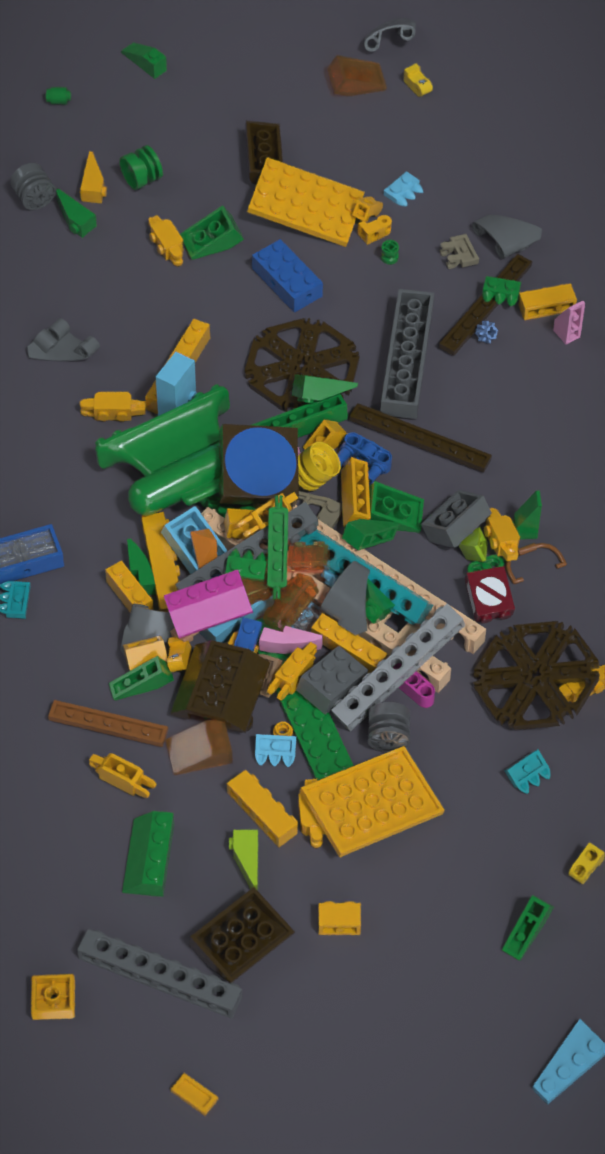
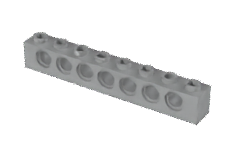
(396, 677)

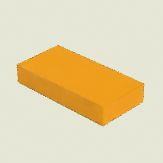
(194, 1094)

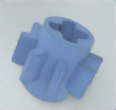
(486, 331)

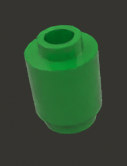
(58, 95)

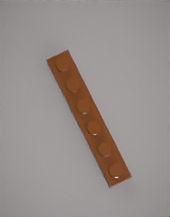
(108, 723)

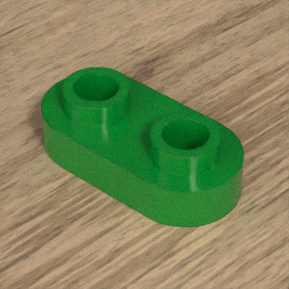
(491, 560)

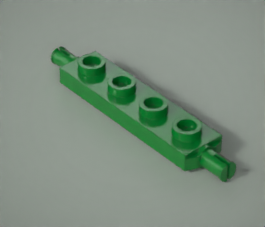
(277, 547)

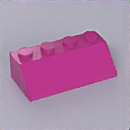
(208, 604)

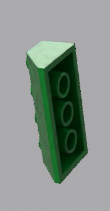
(149, 854)

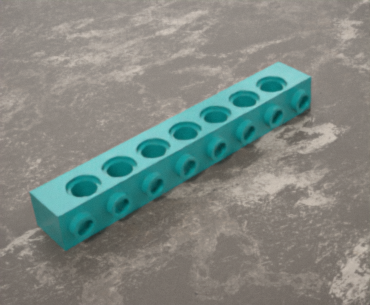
(420, 607)

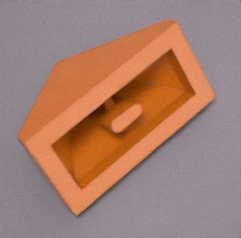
(204, 546)

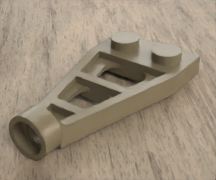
(330, 512)

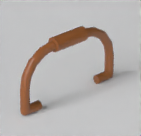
(529, 548)

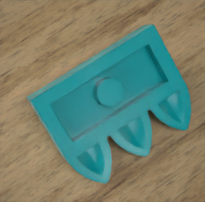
(15, 599)
(527, 770)

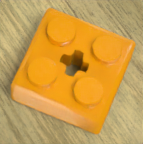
(42, 990)

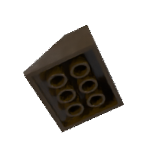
(240, 936)

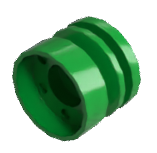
(141, 167)

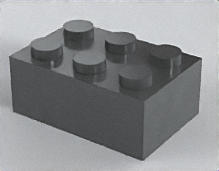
(456, 518)
(331, 679)

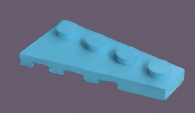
(571, 1061)

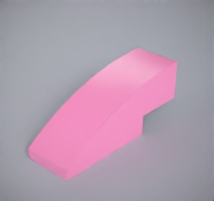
(288, 640)

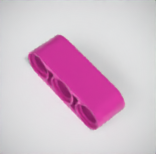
(417, 690)

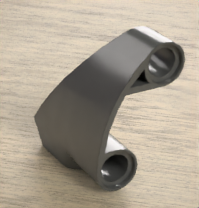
(60, 345)

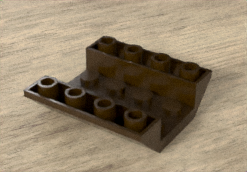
(221, 684)

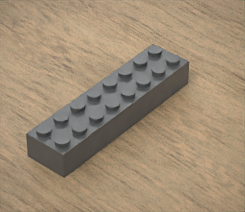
(407, 354)

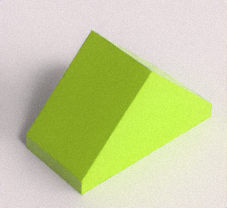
(475, 546)

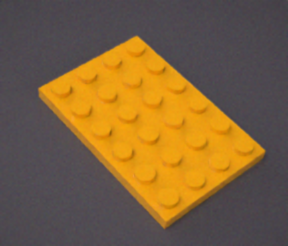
(305, 202)
(371, 801)

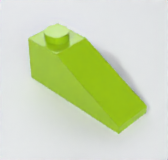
(246, 854)

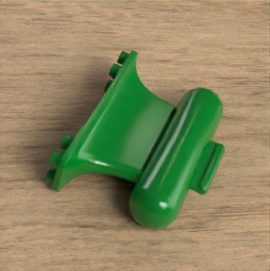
(173, 453)

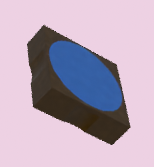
(257, 463)

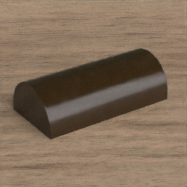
(262, 142)

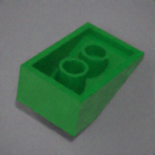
(212, 234)
(317, 388)
(396, 506)

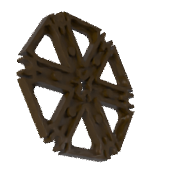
(290, 364)
(527, 664)

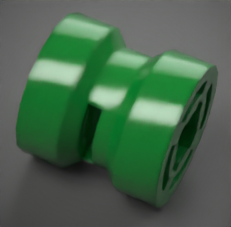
(390, 252)

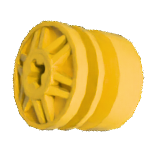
(317, 466)

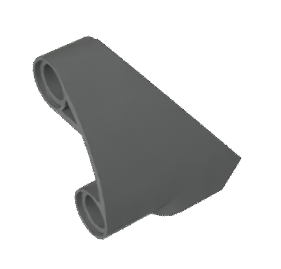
(404, 26)
(509, 233)
(348, 599)
(146, 624)

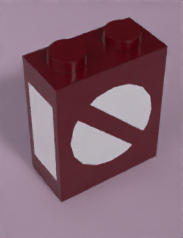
(489, 594)

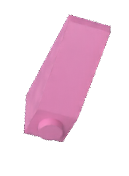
(569, 323)

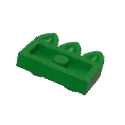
(501, 289)
(213, 502)
(247, 566)

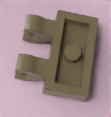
(463, 249)

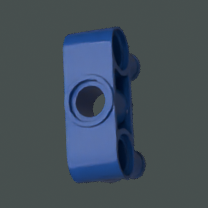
(358, 447)

